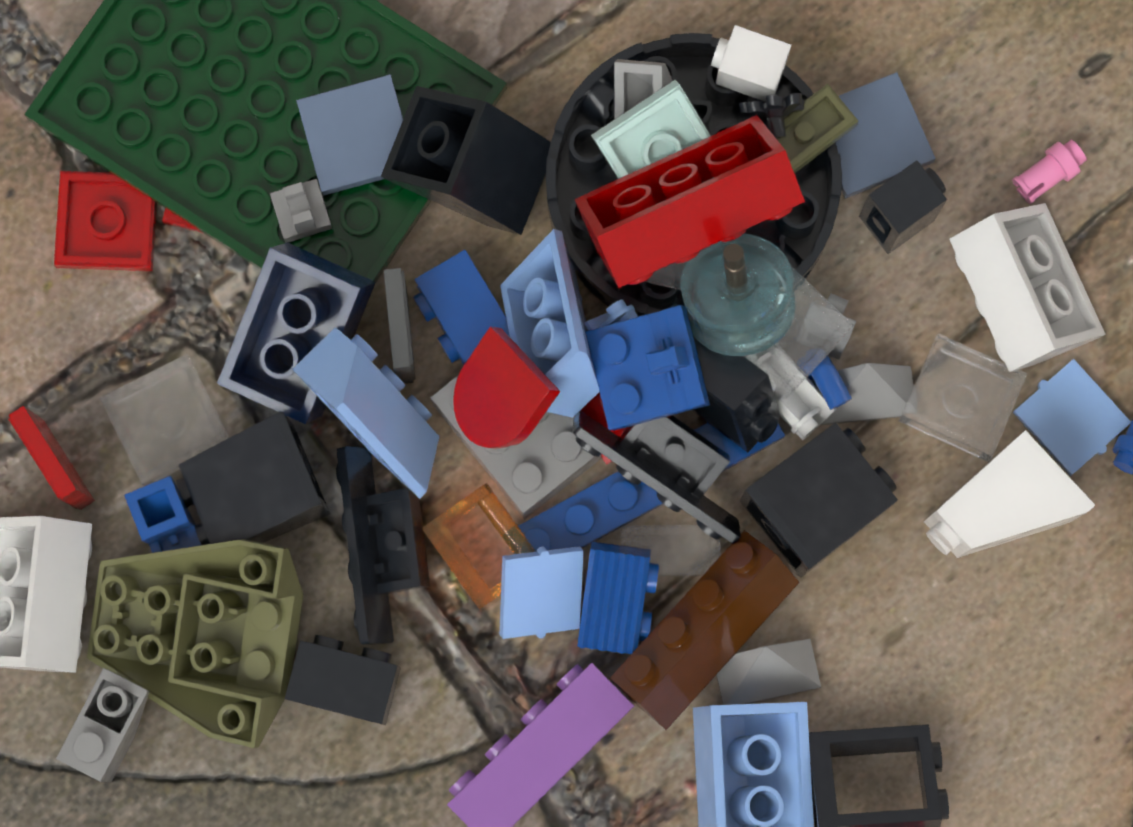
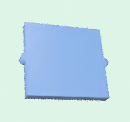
(1072, 417)
(541, 592)

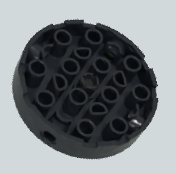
(579, 167)

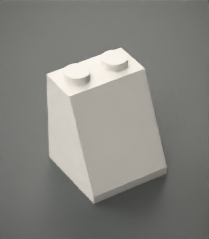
(1007, 500)

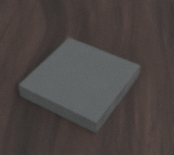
(399, 325)

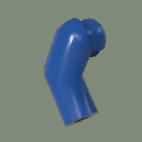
(830, 384)

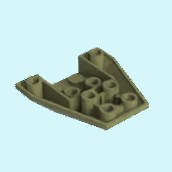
(203, 632)

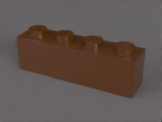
(705, 629)

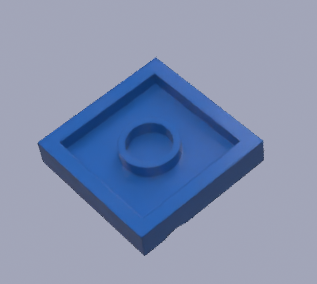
(647, 368)

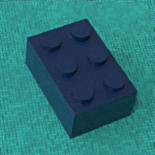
(288, 314)

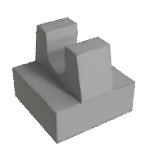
(301, 210)

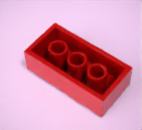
(690, 201)

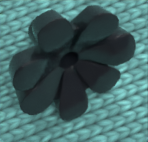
(774, 111)

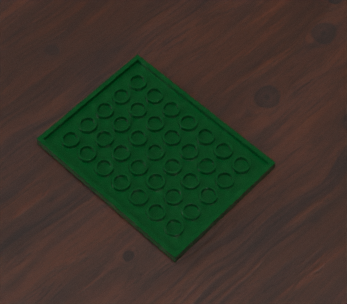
(207, 117)

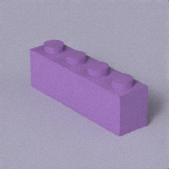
(542, 752)

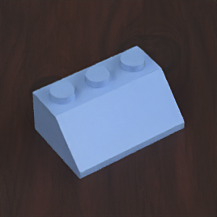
(549, 320)
(372, 406)
(753, 765)

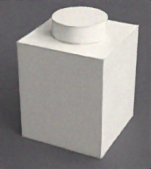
(750, 63)

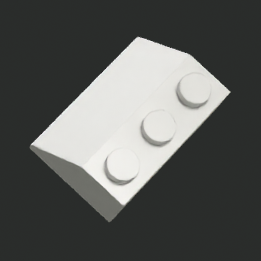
(1026, 286)
(42, 592)

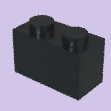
(903, 206)
(342, 680)

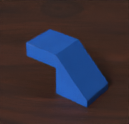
(162, 516)

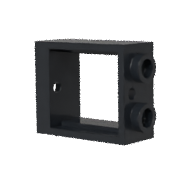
(738, 397)
(877, 741)

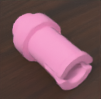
(1058, 164)

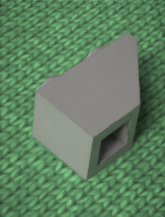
(104, 727)

